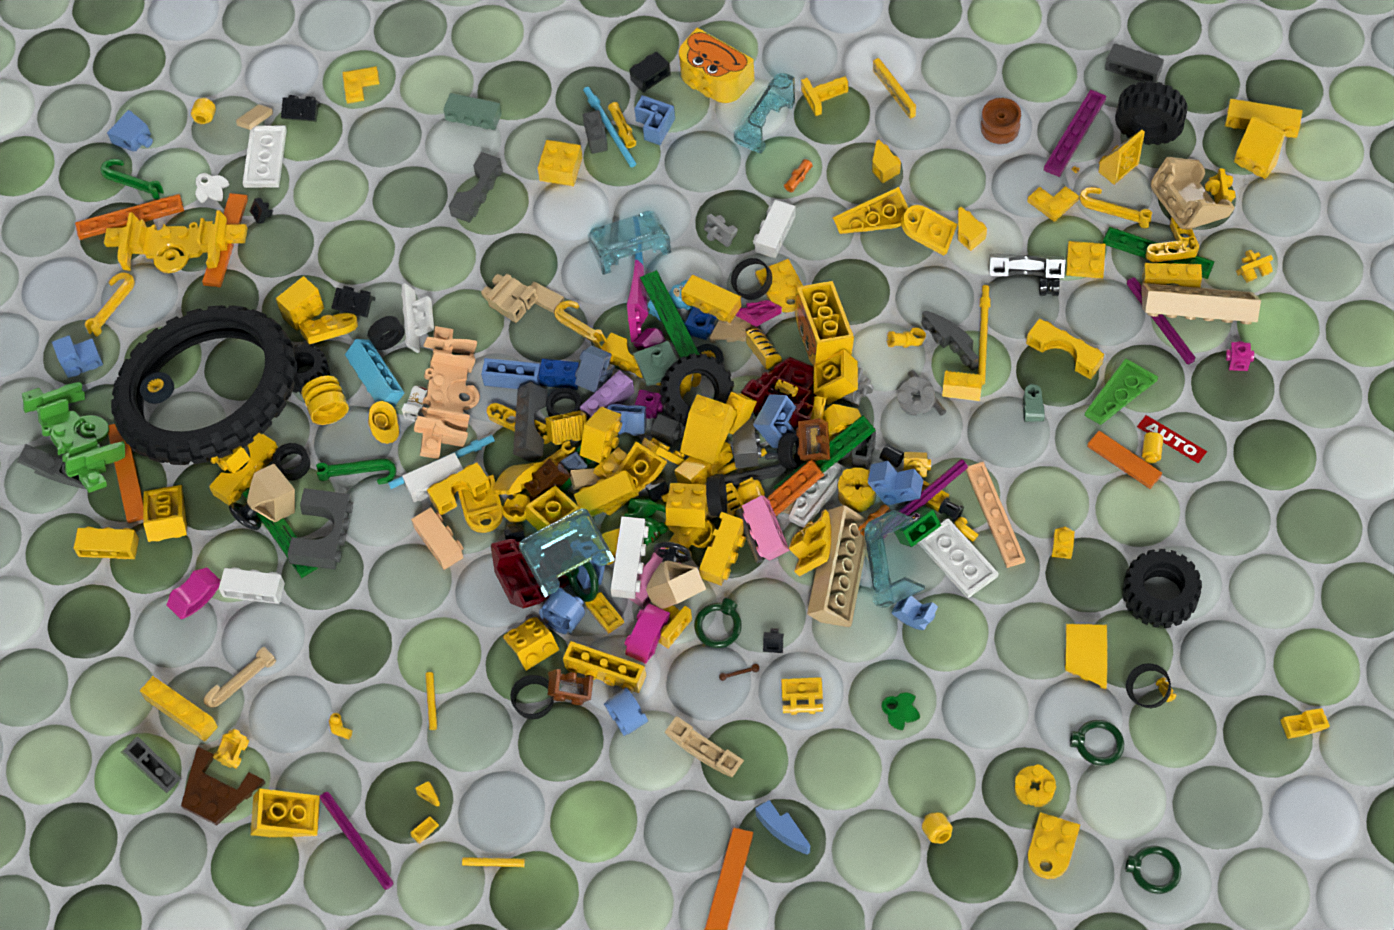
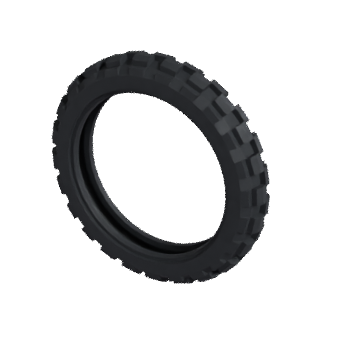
(234, 430)

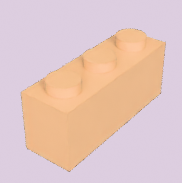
(438, 538)

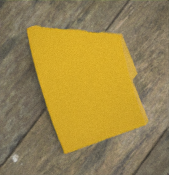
(512, 477)
(812, 544)
(1087, 652)

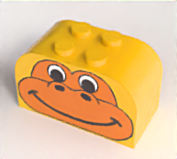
(715, 67)
(822, 321)

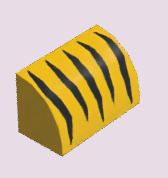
(762, 348)

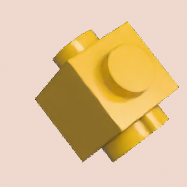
(917, 461)
(1063, 543)

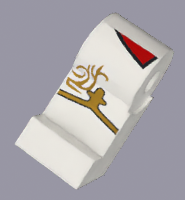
(414, 404)

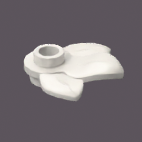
(210, 189)

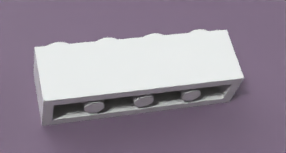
(628, 557)

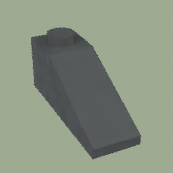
(150, 764)

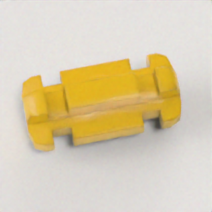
(786, 388)
(1163, 688)

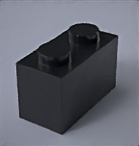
(649, 71)

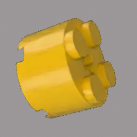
(855, 490)

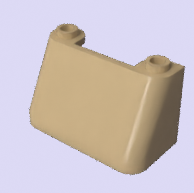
(1184, 197)

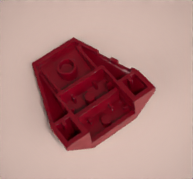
(792, 372)
(516, 575)

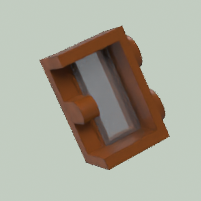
(813, 440)
(569, 687)

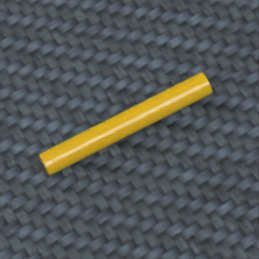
(431, 701)
(499, 862)

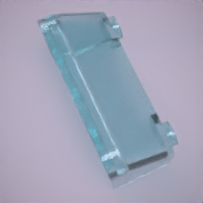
(882, 590)

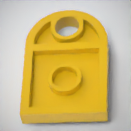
(929, 228)
(783, 284)
(328, 327)
(482, 507)
(1053, 844)

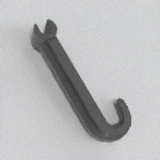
(758, 474)

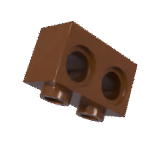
(548, 476)

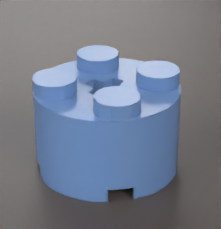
(562, 611)
(625, 712)

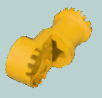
(906, 338)
(687, 384)

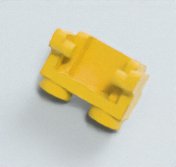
(230, 748)

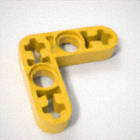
(1160, 253)

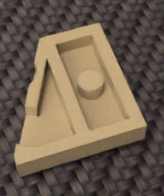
(731, 331)

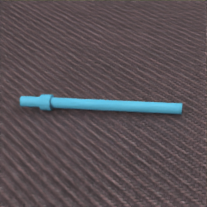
(595, 103)
(474, 446)

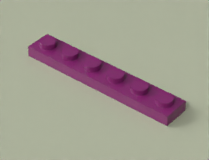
(1075, 133)

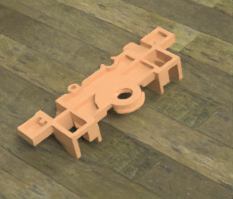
(447, 380)

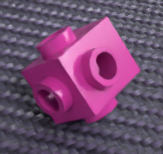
(1239, 356)

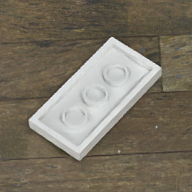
(264, 156)
(958, 558)

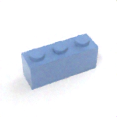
(509, 373)

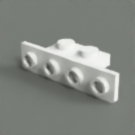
(417, 317)

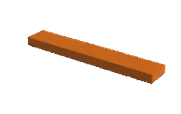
(233, 212)
(118, 219)
(127, 479)
(729, 880)

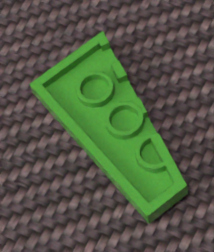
(1120, 390)

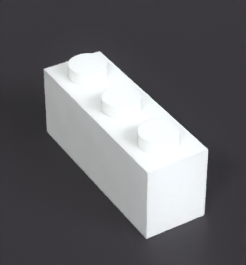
(774, 228)
(423, 478)
(251, 585)

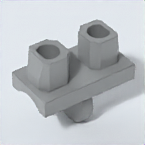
(718, 230)
(864, 388)

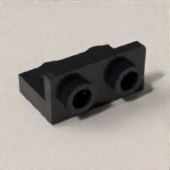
(299, 109)
(352, 302)

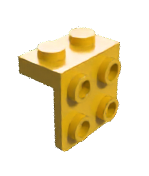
(531, 642)

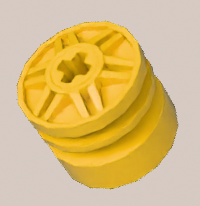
(325, 400)

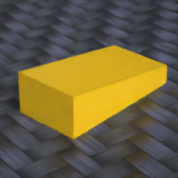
(424, 829)

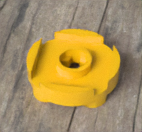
(1032, 796)

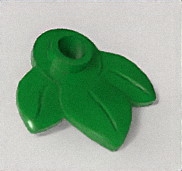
(903, 710)

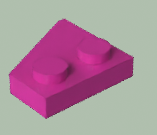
(759, 312)

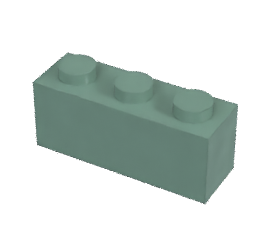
(472, 111)

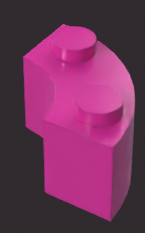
(193, 593)
(646, 633)

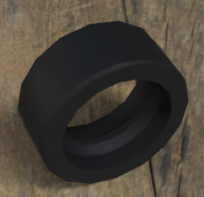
(382, 326)
(562, 393)
(292, 448)
(785, 451)

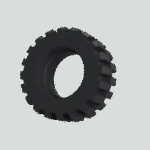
(1153, 109)
(688, 365)
(1168, 566)

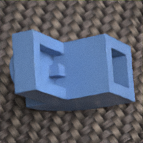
(914, 613)

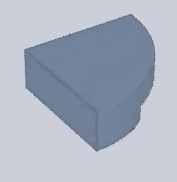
(574, 462)

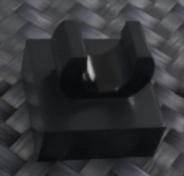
(260, 210)
(657, 489)
(514, 532)
(773, 641)

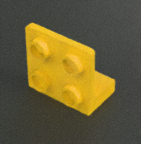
(676, 624)

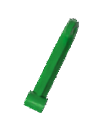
(122, 178)
(326, 471)

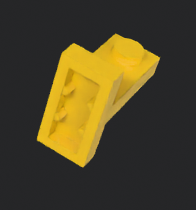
(822, 92)

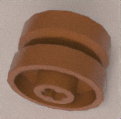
(1000, 120)

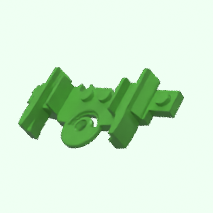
(82, 455)

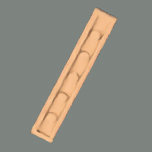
(995, 515)

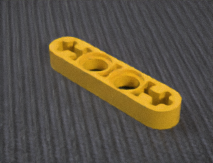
(507, 412)

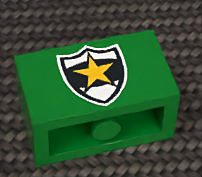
(924, 524)

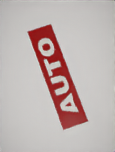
(1173, 439)

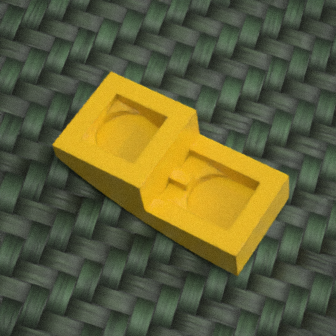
(1305, 723)

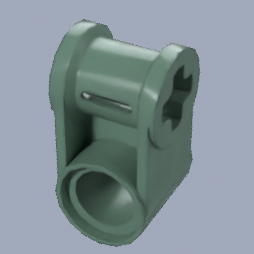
(1033, 406)

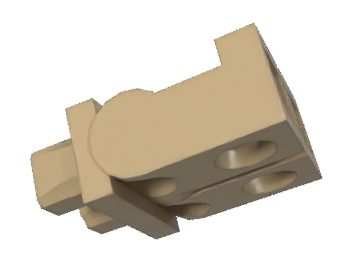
(509, 297)

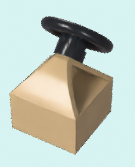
(268, 495)
(671, 580)

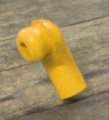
(961, 523)
(337, 727)

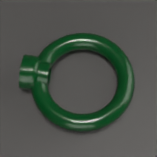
(594, 583)
(727, 607)
(1077, 741)
(1134, 863)

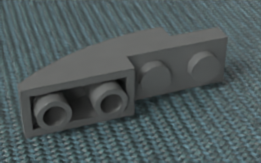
(950, 334)
(47, 466)

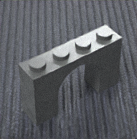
(324, 551)

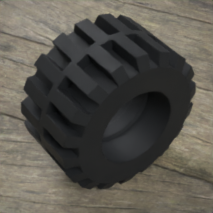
(309, 356)

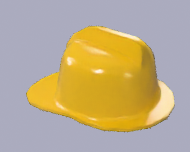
(383, 422)

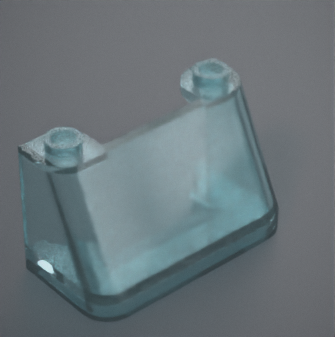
(774, 96)
(628, 238)
(563, 548)

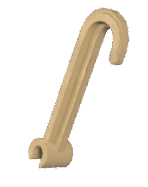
(218, 695)

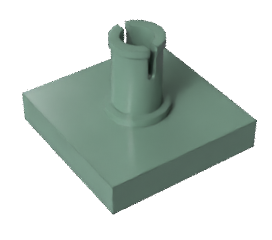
(654, 362)

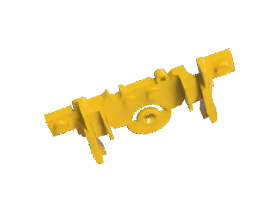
(164, 243)

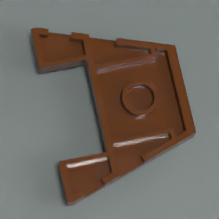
(210, 797)

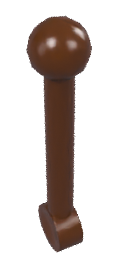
(755, 668)

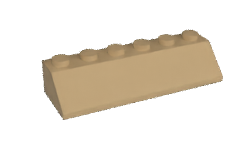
(1200, 302)
(839, 578)

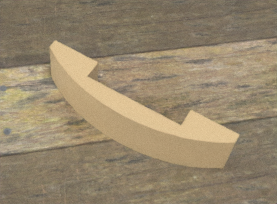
(702, 748)

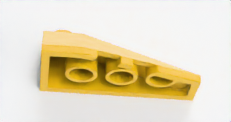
(875, 214)
(642, 466)

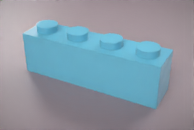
(374, 372)

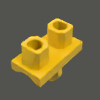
(1219, 185)
(1262, 264)

